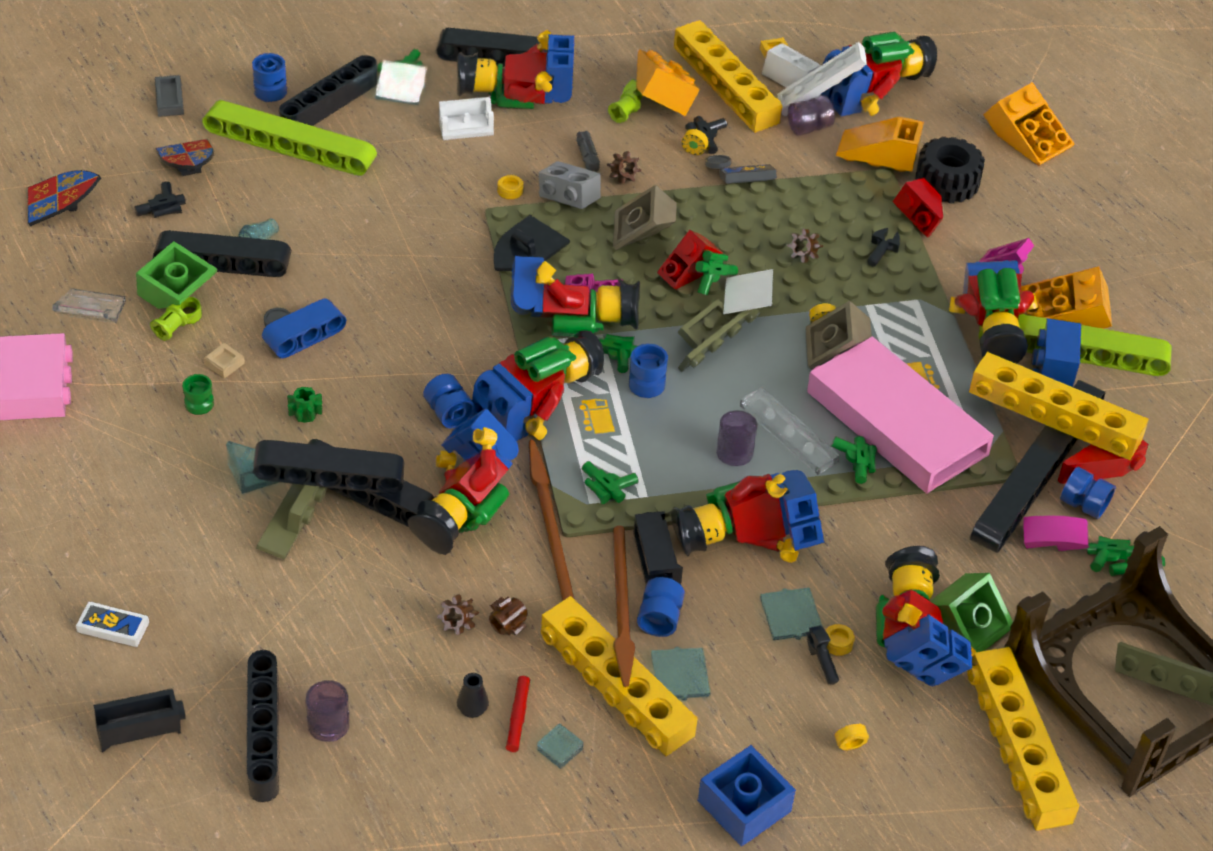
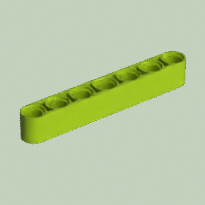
(289, 137)
(1109, 347)

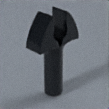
(882, 245)
(817, 643)

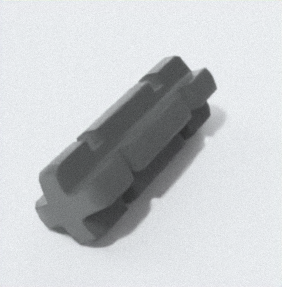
(588, 151)

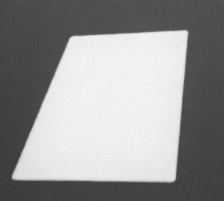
(748, 291)

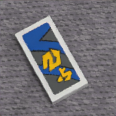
(112, 624)

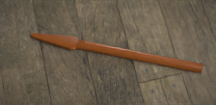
(541, 480)
(623, 645)

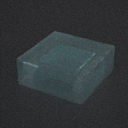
(560, 746)

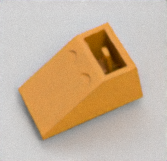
(665, 82)
(1029, 125)
(883, 143)
(1073, 298)

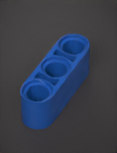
(303, 328)

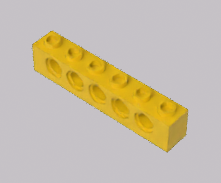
(727, 76)
(1058, 405)
(591, 651)
(1015, 715)

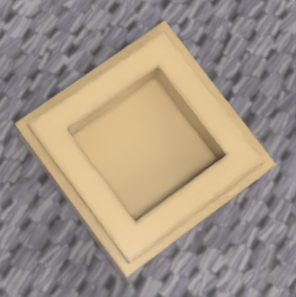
(224, 360)

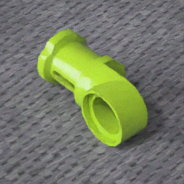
(628, 103)
(176, 317)

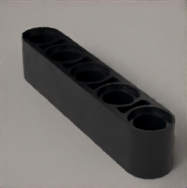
(487, 44)
(332, 92)
(232, 253)
(328, 466)
(394, 506)
(263, 682)

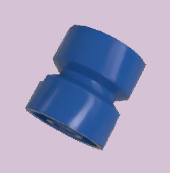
(269, 77)
(648, 370)
(448, 400)
(1086, 492)
(660, 607)

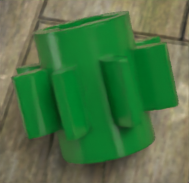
(304, 404)

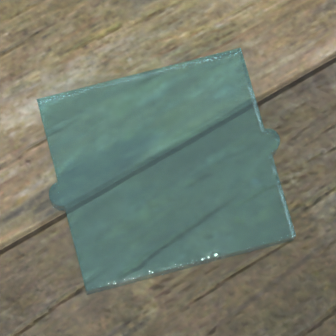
(401, 82)
(790, 613)
(682, 672)

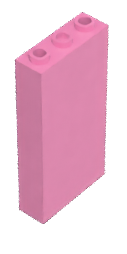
(34, 376)
(900, 414)

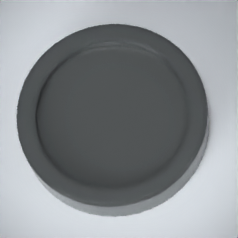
(718, 161)
(274, 314)

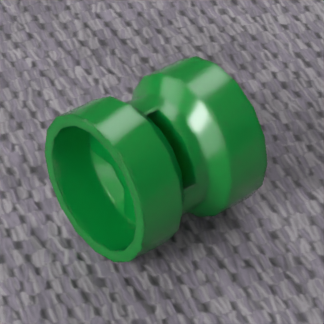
(198, 394)

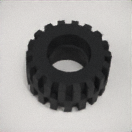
(951, 168)

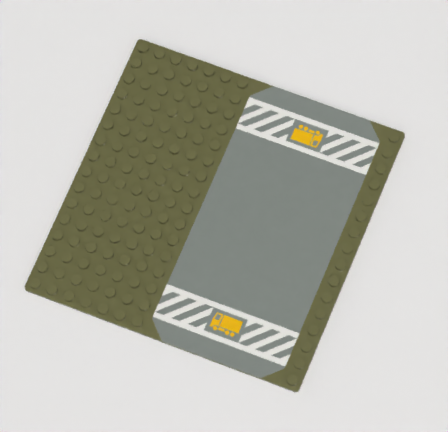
(675, 434)

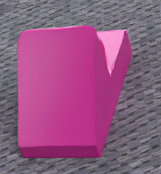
(1012, 251)

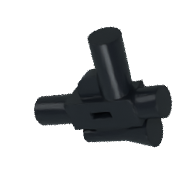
(709, 129)
(163, 203)

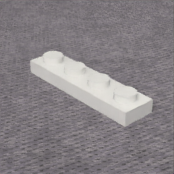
(824, 77)

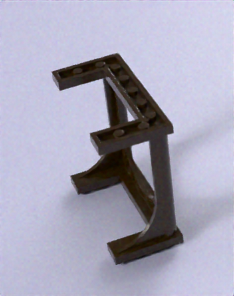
(1149, 592)

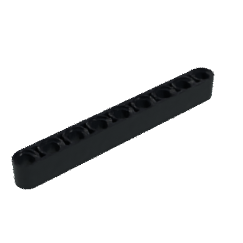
(1025, 483)

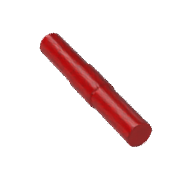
(518, 714)

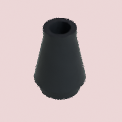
(472, 697)

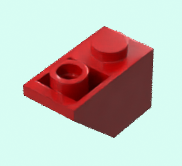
(921, 205)
(681, 264)

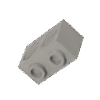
(569, 184)

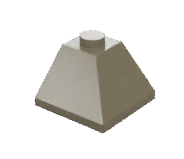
(643, 217)
(836, 333)

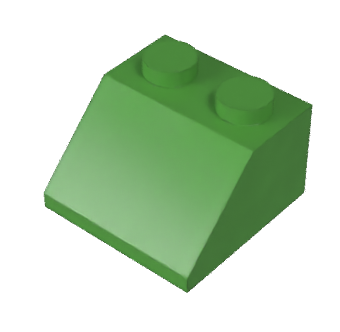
(172, 276)
(974, 610)

